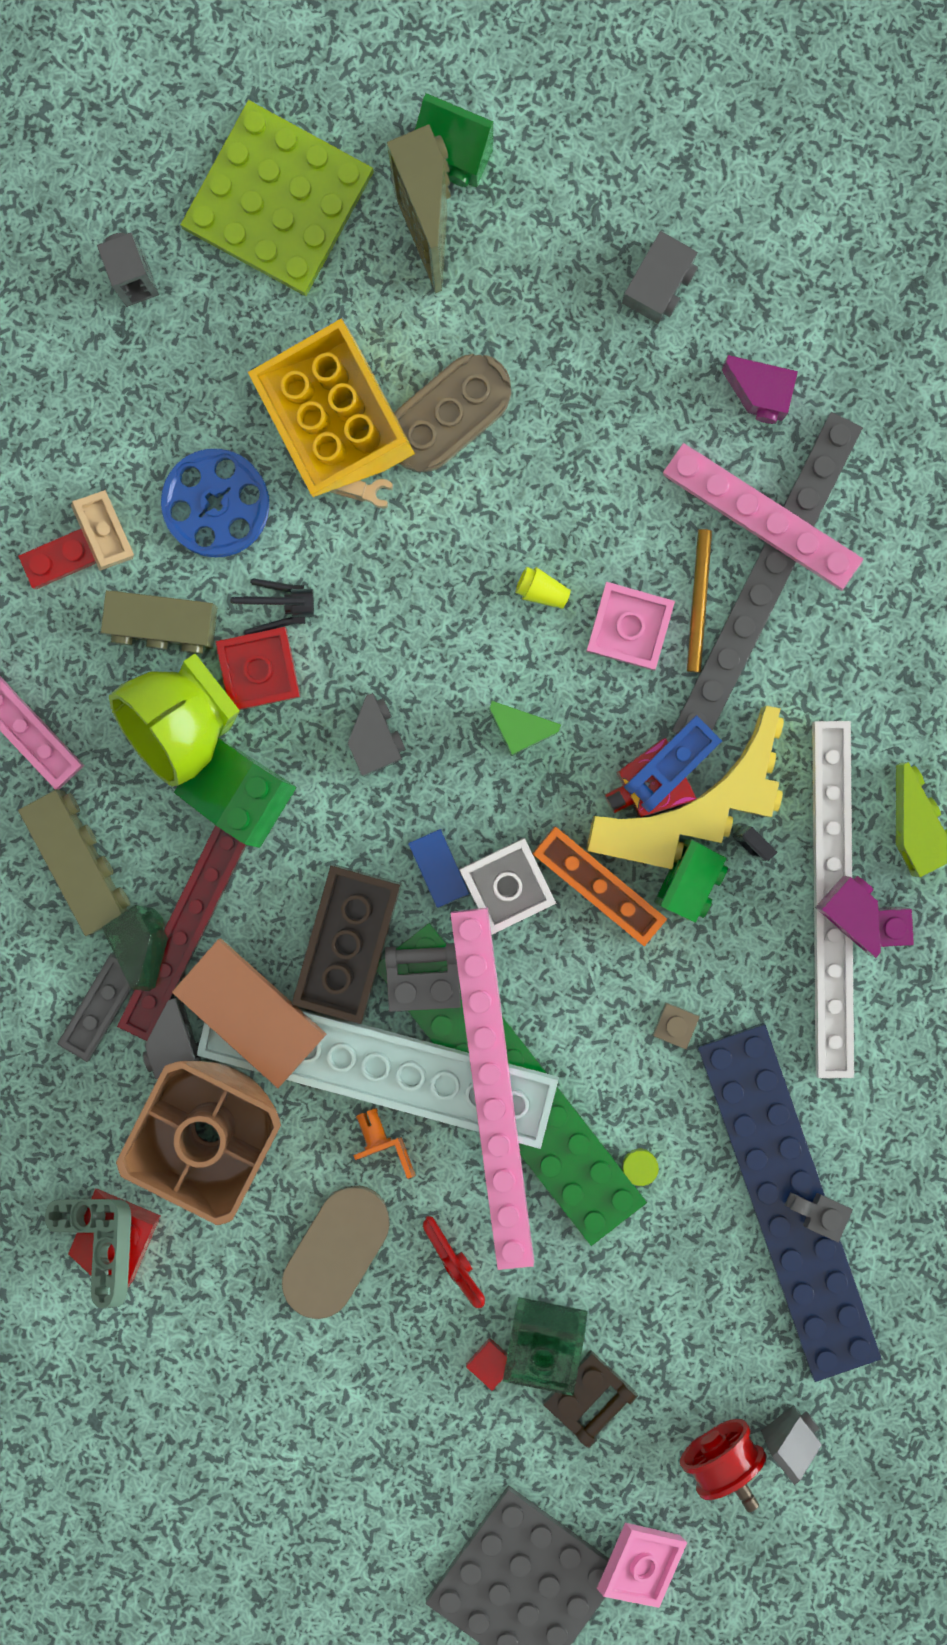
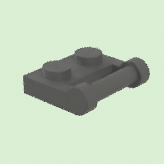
(422, 989)

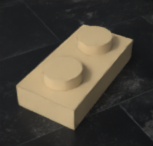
(102, 530)

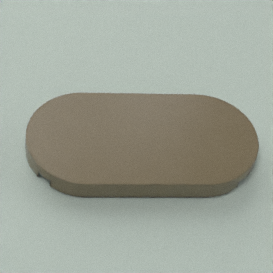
(453, 410)
(335, 1252)

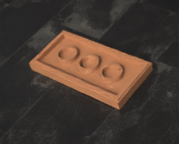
(249, 1013)

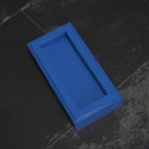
(438, 868)

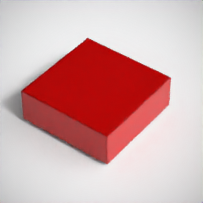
(488, 1364)

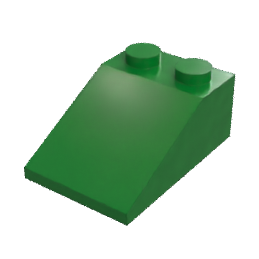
(237, 794)

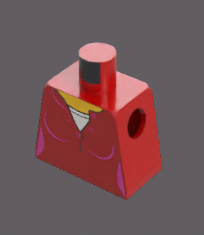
(621, 798)

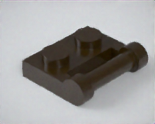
(592, 1381)

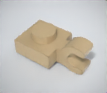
(363, 492)

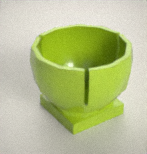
(174, 718)

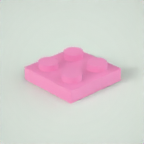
(630, 626)
(641, 1565)

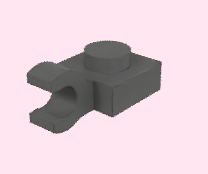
(822, 1214)

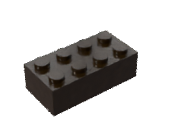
(346, 943)

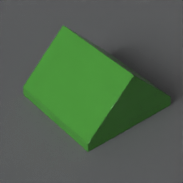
(520, 728)

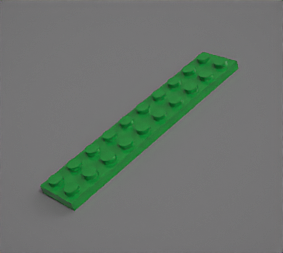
(571, 1157)

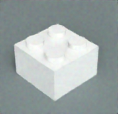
(508, 885)

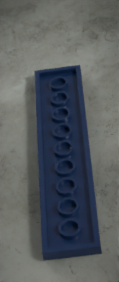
(773, 1164)

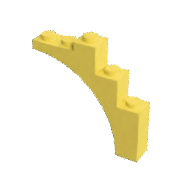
(742, 789)

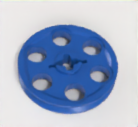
(197, 498)

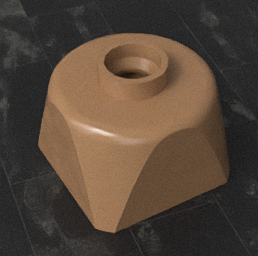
(179, 1165)

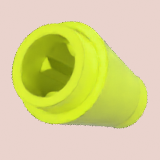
(541, 588)

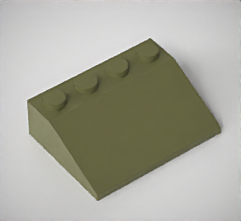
(422, 194)

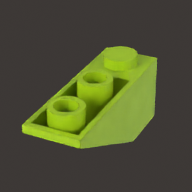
(918, 829)

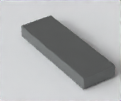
(96, 1011)

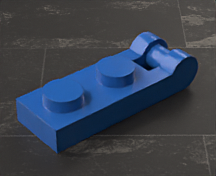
(674, 762)

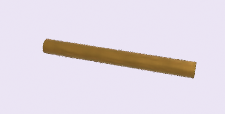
(699, 600)

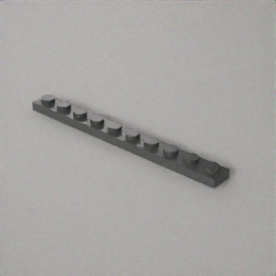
(768, 576)

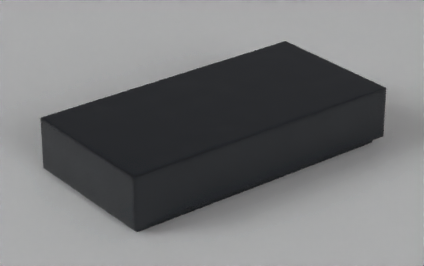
(754, 843)

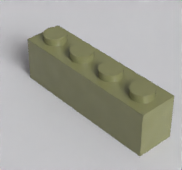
(74, 860)

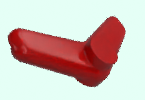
(455, 1265)

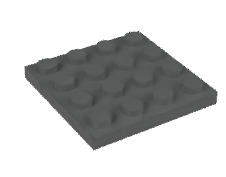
(521, 1578)

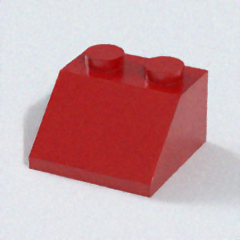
(142, 1229)

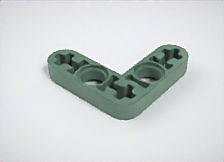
(105, 1233)

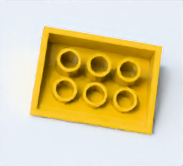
(330, 410)

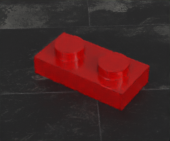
(57, 559)

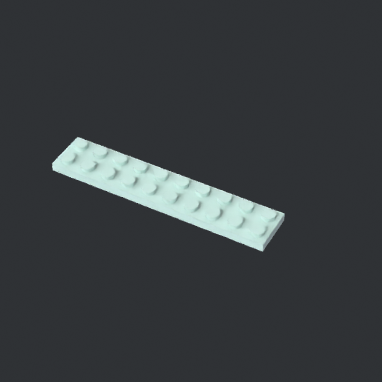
(402, 1075)

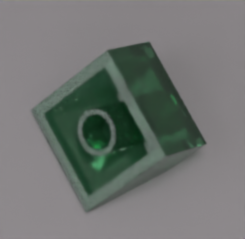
(545, 1346)

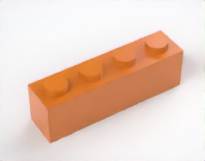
(599, 886)

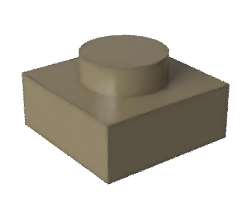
(676, 1025)

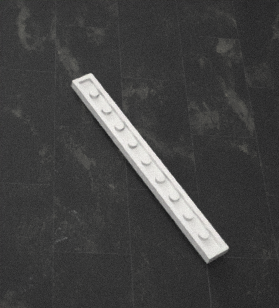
(831, 861)

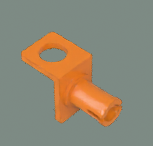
(377, 1141)

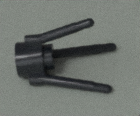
(297, 602)

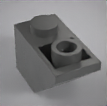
(372, 740)

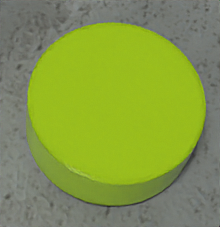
(640, 1167)

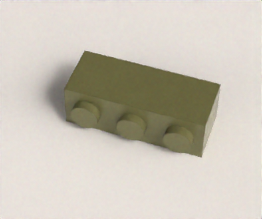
(159, 621)

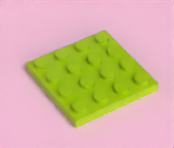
(277, 198)

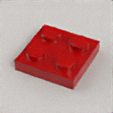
(258, 668)

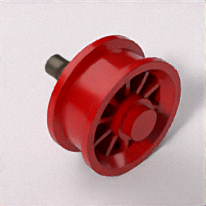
(725, 1462)

